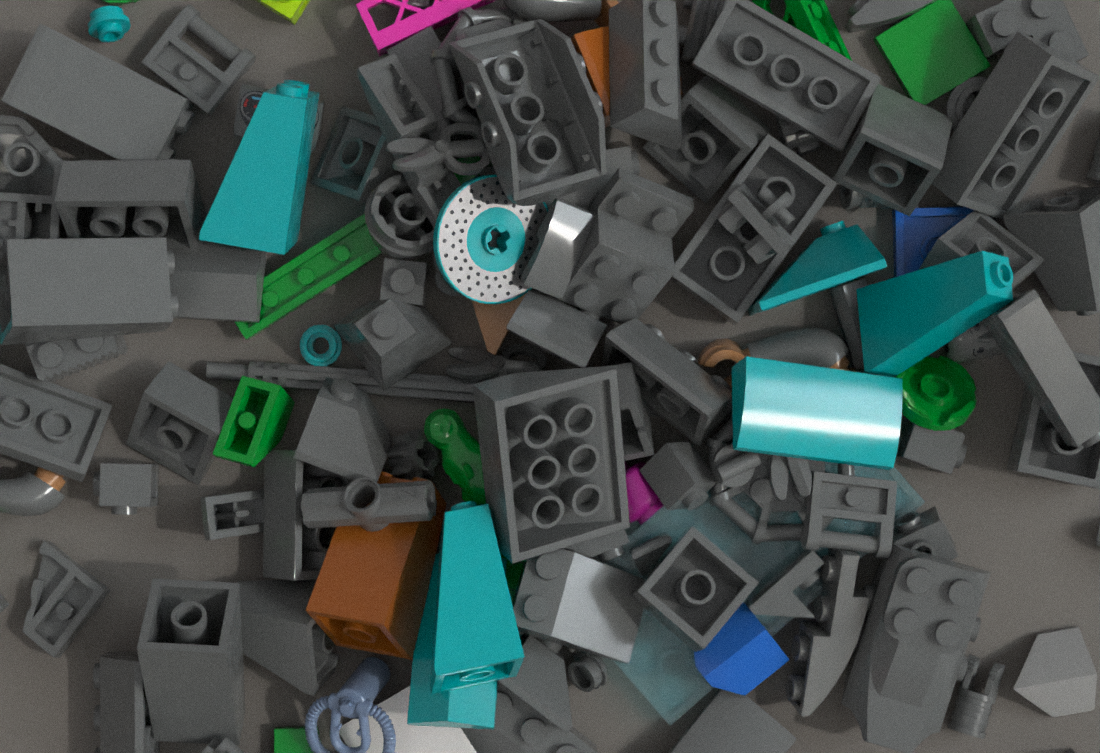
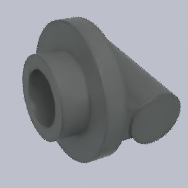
(734, 467)

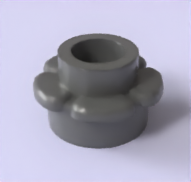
(587, 671)

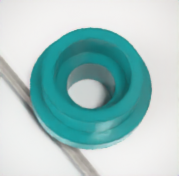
(108, 23)
(307, 345)

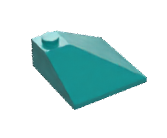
(825, 263)

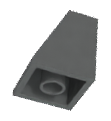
(894, 150)

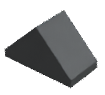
(233, 514)

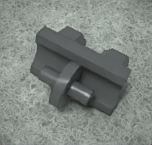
(772, 235)

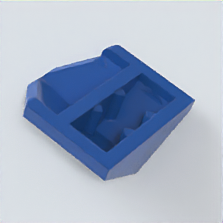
(740, 654)

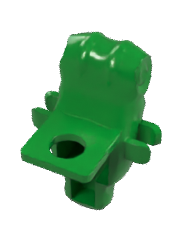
(459, 453)

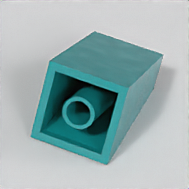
(267, 178)
(474, 613)

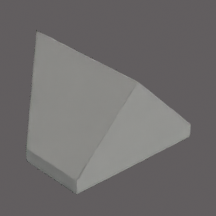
(1059, 673)

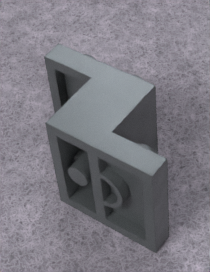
(628, 247)

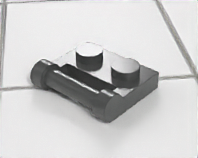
(192, 72)
(853, 500)

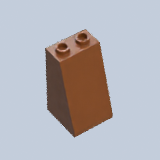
(377, 583)

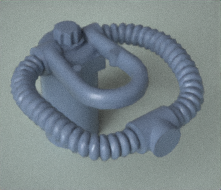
(356, 702)

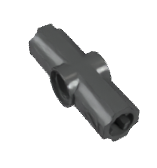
(389, 504)

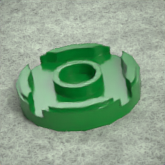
(937, 394)

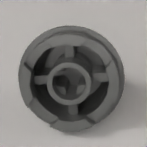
(397, 220)

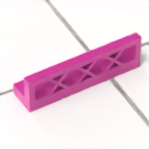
(437, 16)

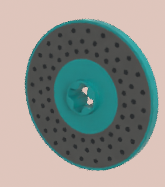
(463, 236)

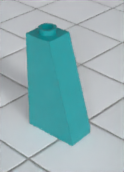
(928, 308)

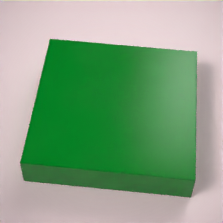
(931, 52)

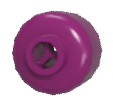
(641, 497)

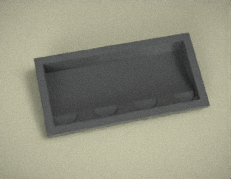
(733, 726)

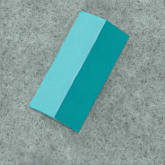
(456, 708)

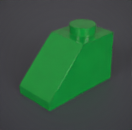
(254, 422)

